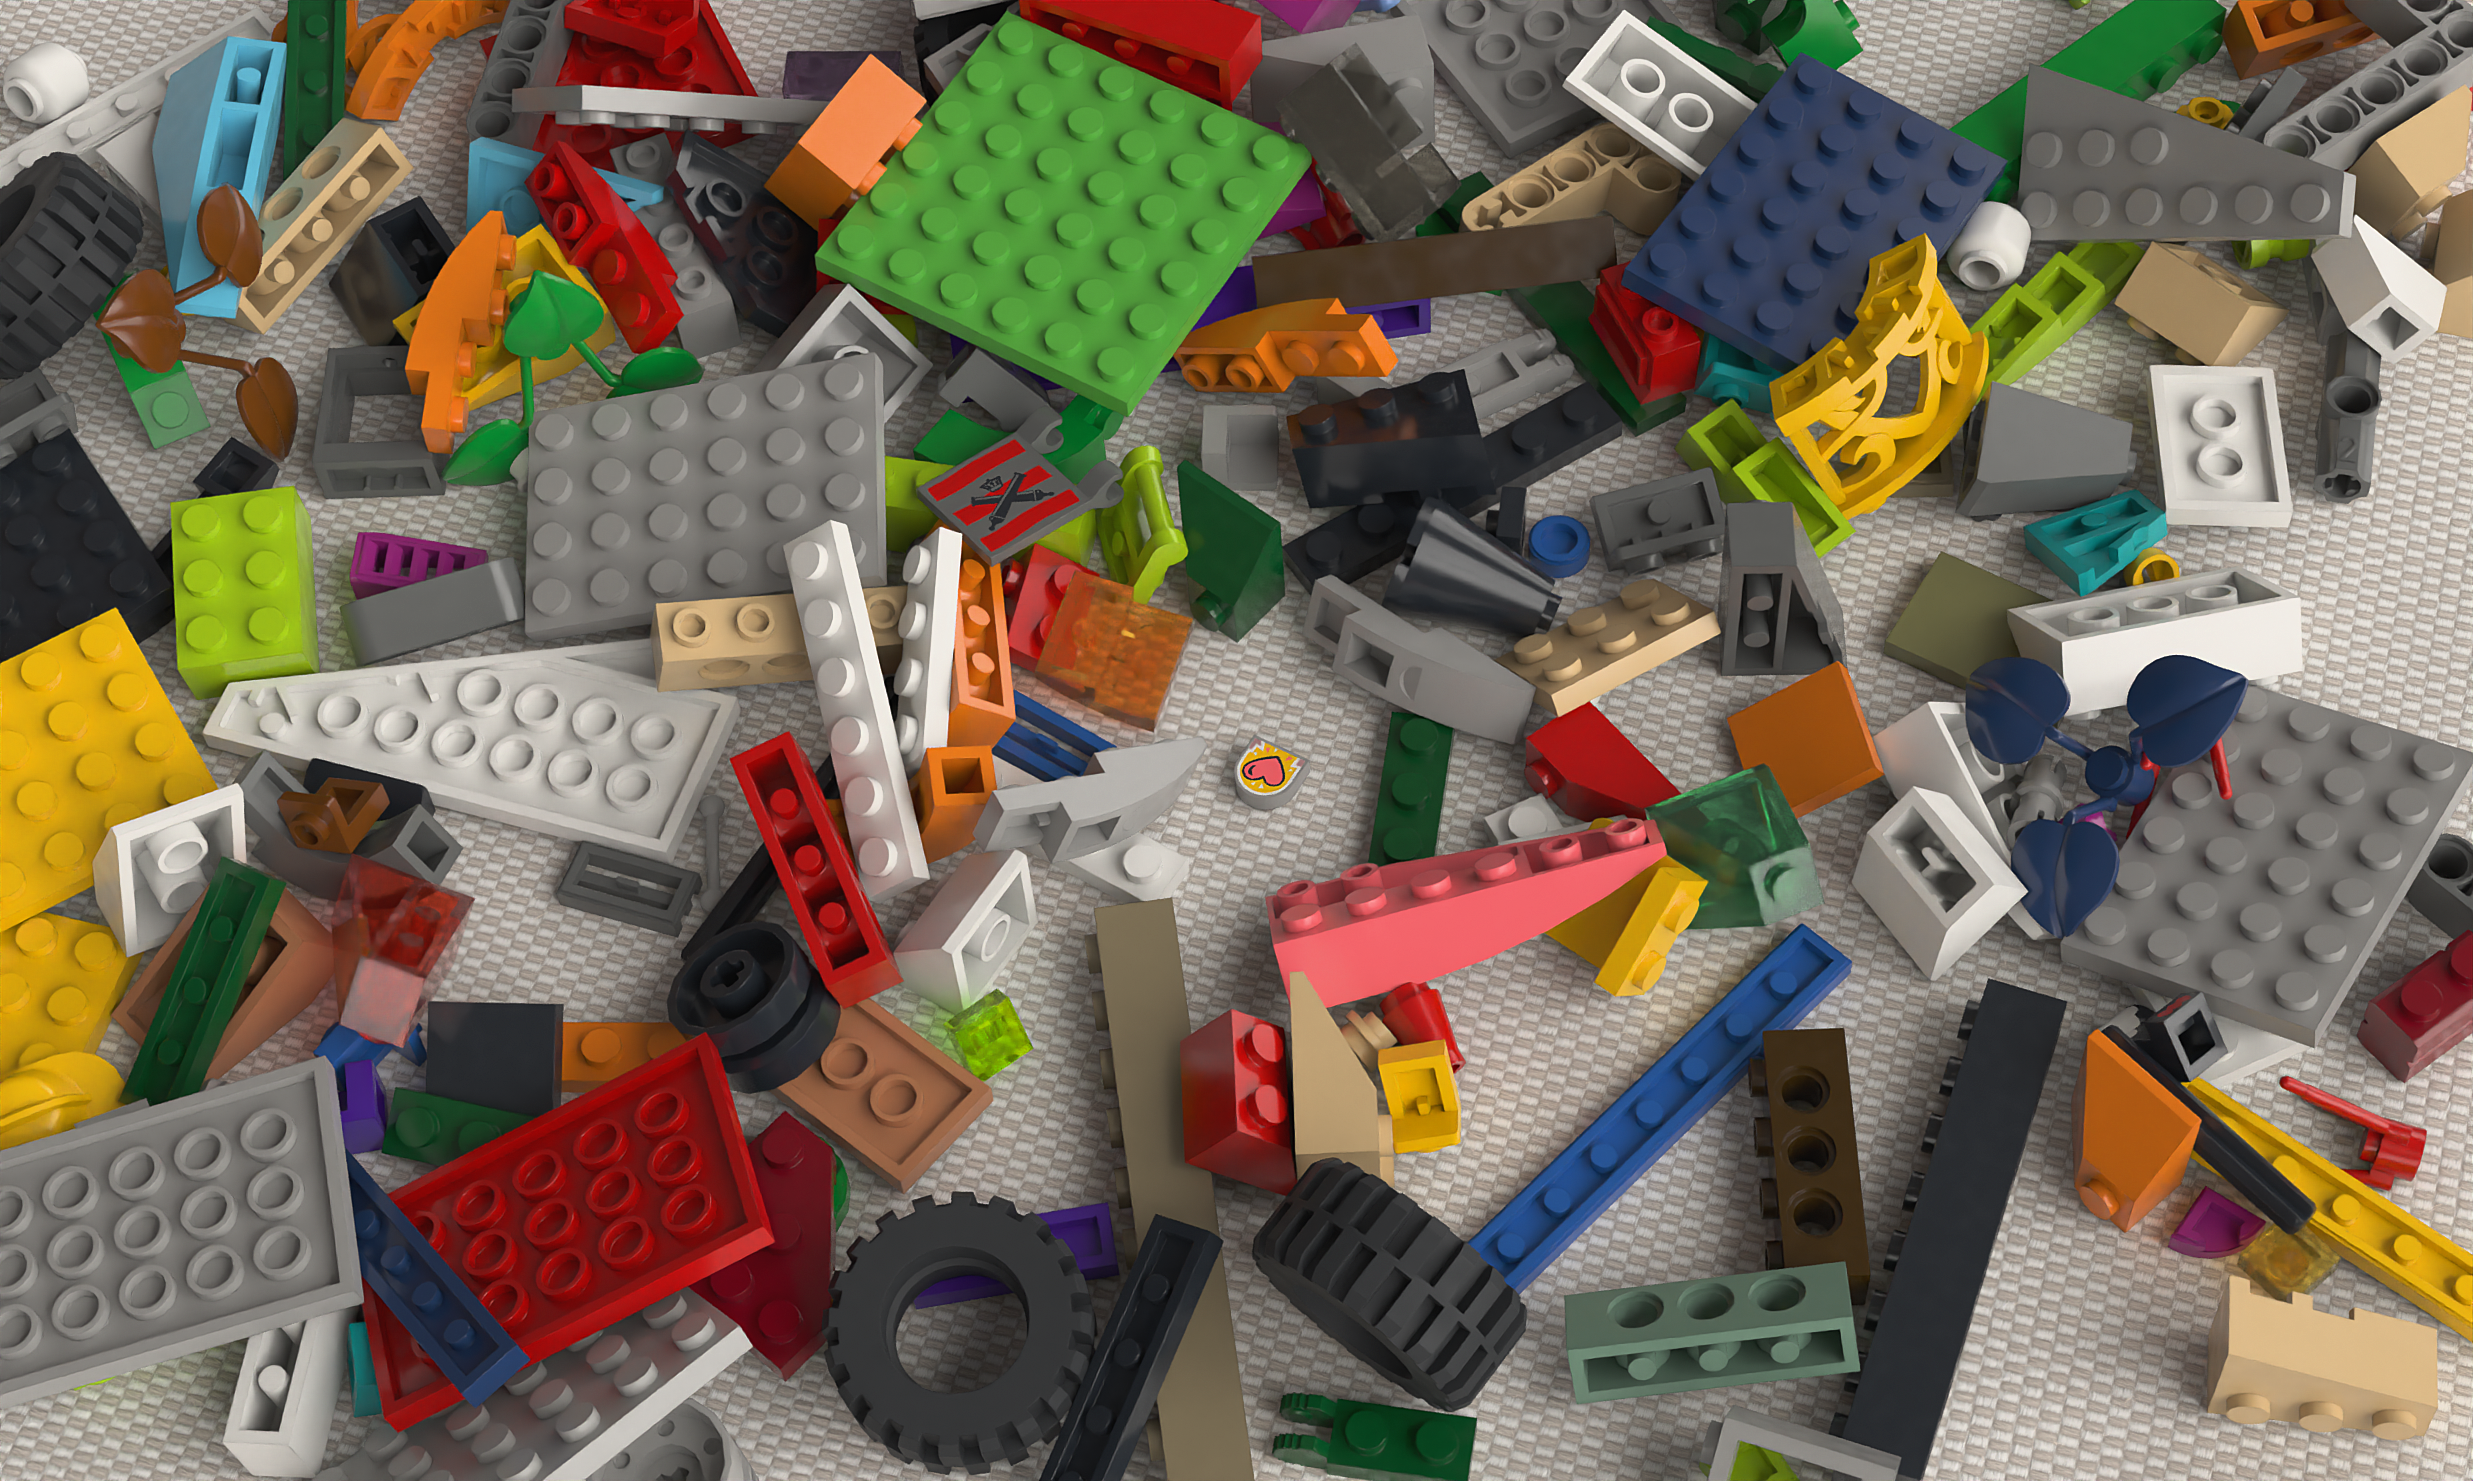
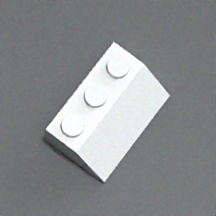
(1659, 95)

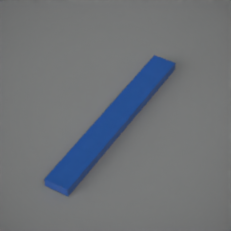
(1658, 1108)

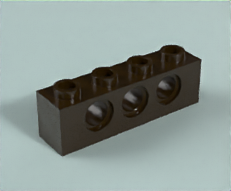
(1812, 1069)

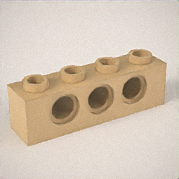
(318, 215)
(754, 640)

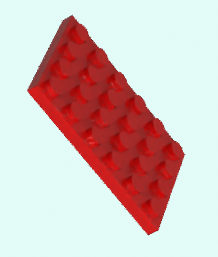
(581, 1217)

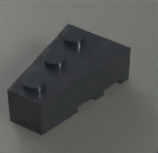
(1391, 442)

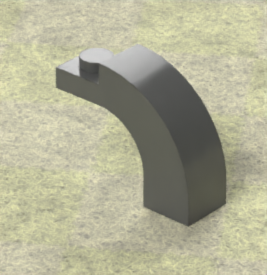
(406, 842)

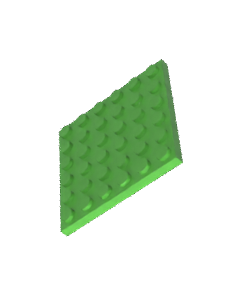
(1065, 212)

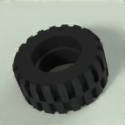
(60, 255)
(911, 1257)
(1390, 1283)

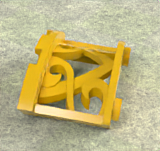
(1902, 315)

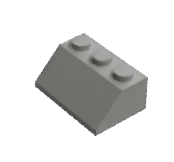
(846, 325)

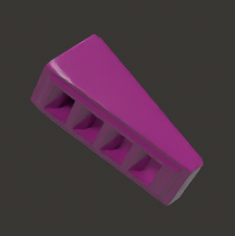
(396, 552)

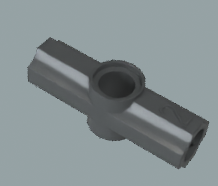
(2347, 418)

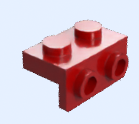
(648, 26)
(1032, 600)

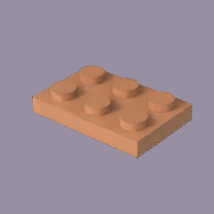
(886, 1095)

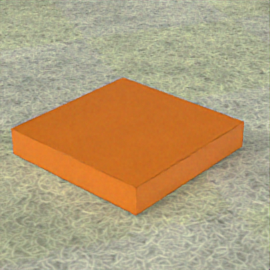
(1810, 739)

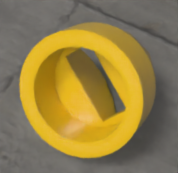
(2156, 563)

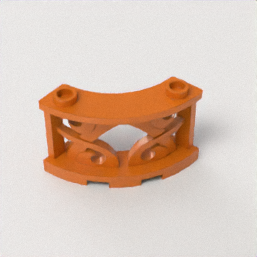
(394, 64)

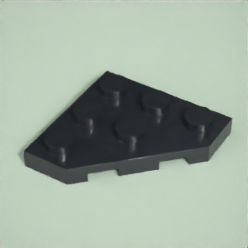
(746, 231)

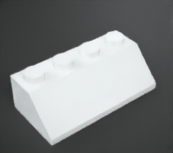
(2111, 635)

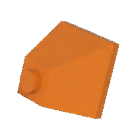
(2126, 1135)

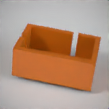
(848, 145)

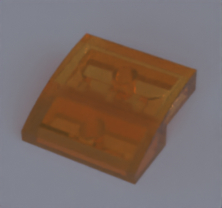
(1113, 651)

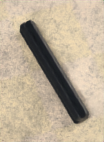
(2228, 1151)

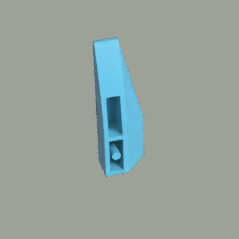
(212, 130)

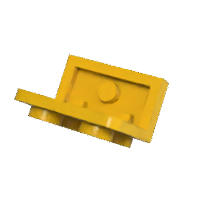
(1634, 925)

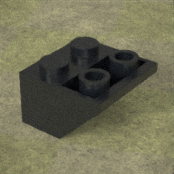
(390, 270)

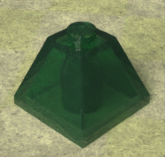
(1745, 845)

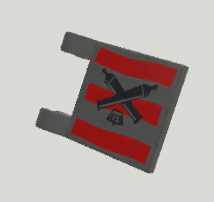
(1016, 495)

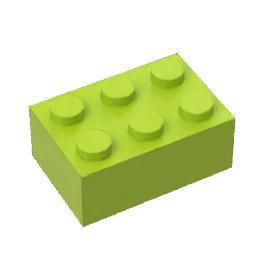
(243, 589)

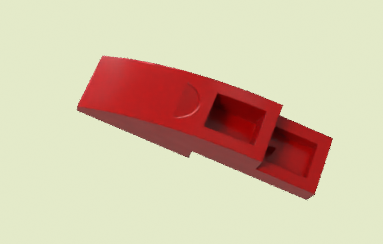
(609, 241)

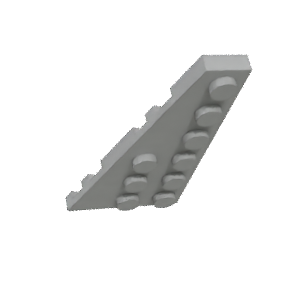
(2139, 173)

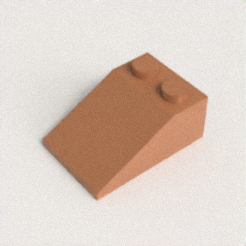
(282, 982)

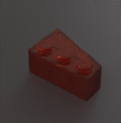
(392, 947)

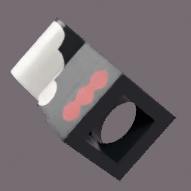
(2177, 1036)

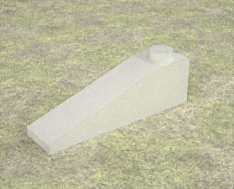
(1936, 754)

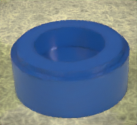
(1559, 546)

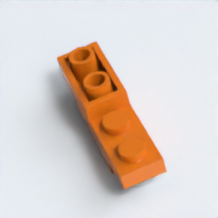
(455, 318)
(1278, 342)

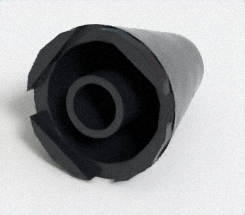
(1468, 578)

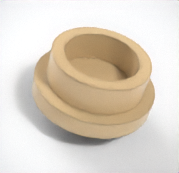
(1367, 1037)

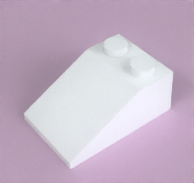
(163, 862)

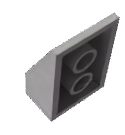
(1393, 47)

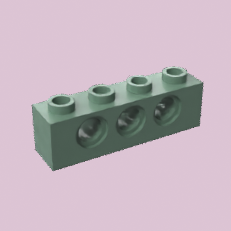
(1710, 1333)

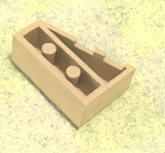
(2319, 1367)

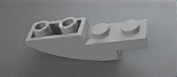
(1416, 670)
(1091, 812)

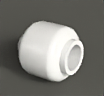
(45, 83)
(1991, 247)

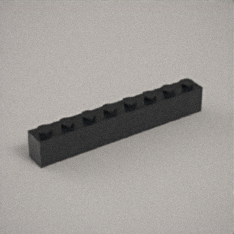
(1952, 1227)

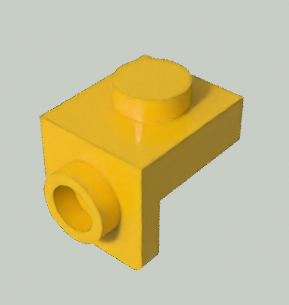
(1421, 1096)

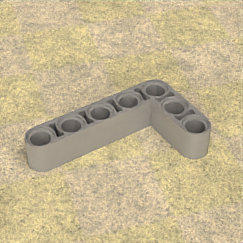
(2427, 63)

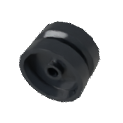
(755, 1004)

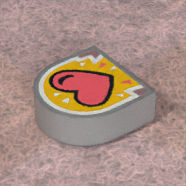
(1268, 774)

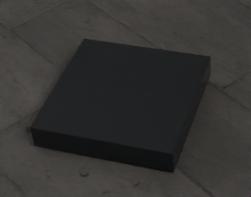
(496, 1054)

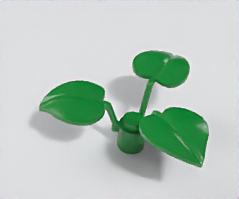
(544, 325)

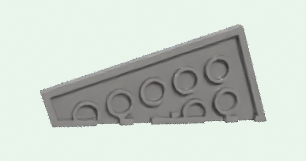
(666, 109)

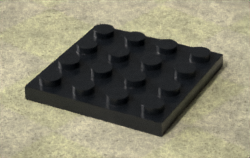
(68, 549)

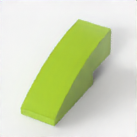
(1755, 469)

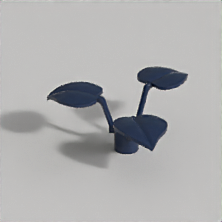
(2010, 709)

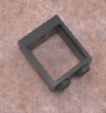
(369, 467)

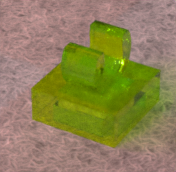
(988, 1035)

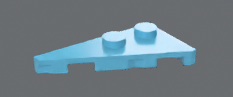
(498, 184)

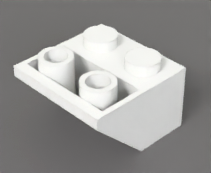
(1933, 879)

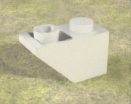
(2380, 291)

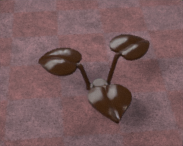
(151, 330)

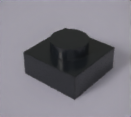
(1509, 521)

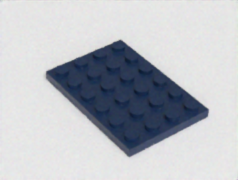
(1796, 205)

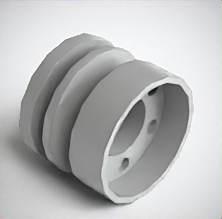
(680, 1447)

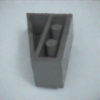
(1774, 596)

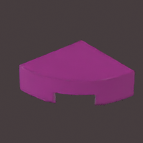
(2215, 1227)

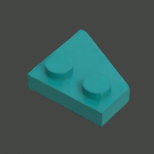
(2096, 539)

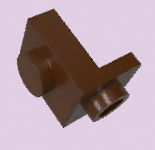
(335, 815)

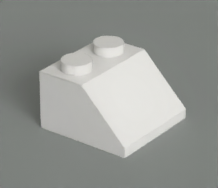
(968, 930)

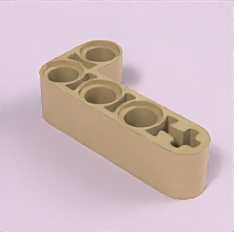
(1581, 179)

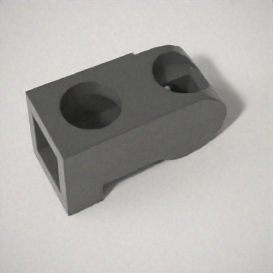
(993, 384)

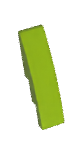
(2052, 306)

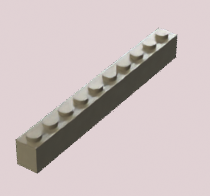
(1146, 1010)

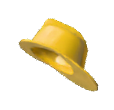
(55, 1096)

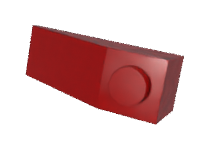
(1592, 768)

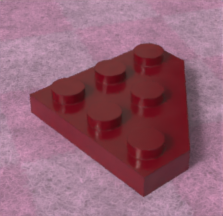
(784, 1286)

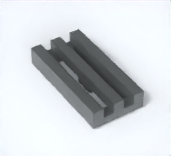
(624, 910)

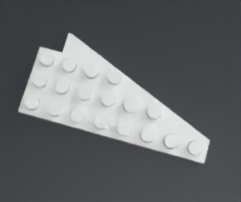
(520, 738)

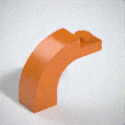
(946, 799)

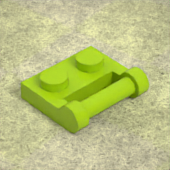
(1140, 530)

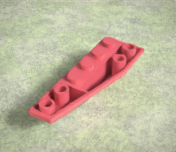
(1446, 910)

